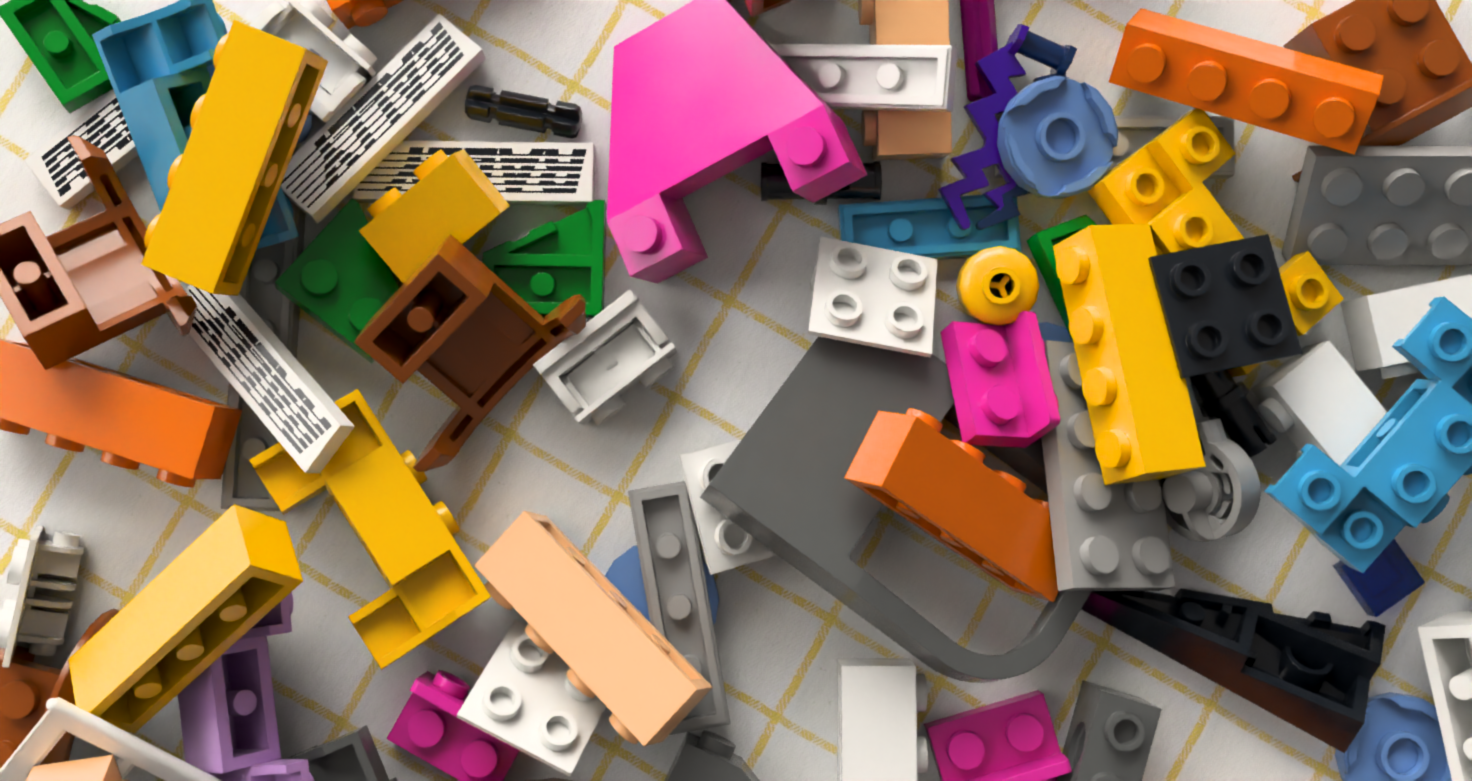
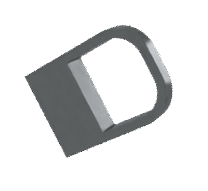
(793, 497)

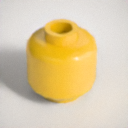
(975, 283)

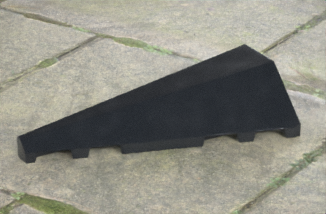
(1286, 664)

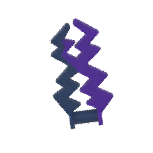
(996, 71)

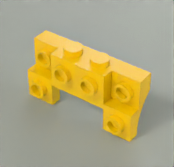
(1166, 189)
(395, 524)

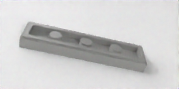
(679, 591)

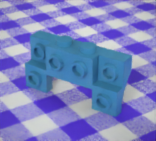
(157, 77)
(1405, 461)

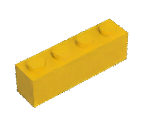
(233, 160)
(1125, 355)
(185, 618)

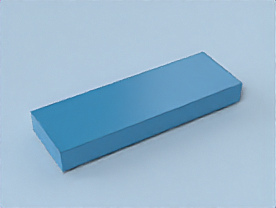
(926, 227)

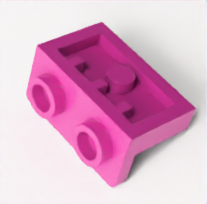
(1000, 382)
(437, 736)
(999, 742)

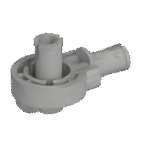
(1226, 479)

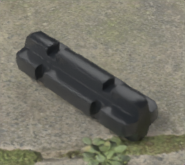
(523, 111)

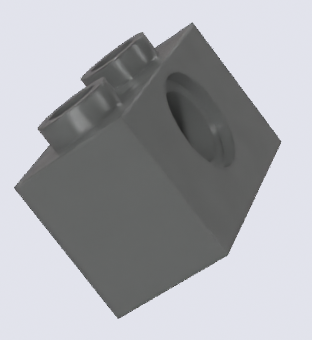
(1109, 735)

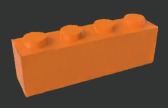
(1246, 80)
(117, 414)
(958, 500)

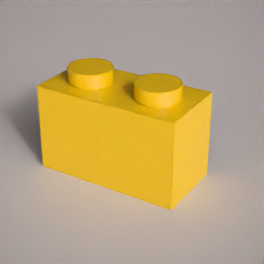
(447, 200)

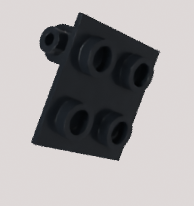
(1224, 306)

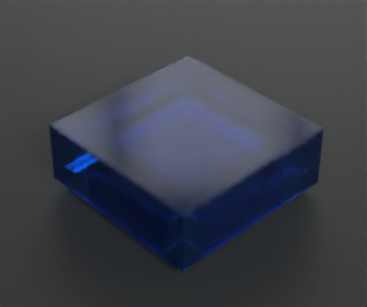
(1383, 582)

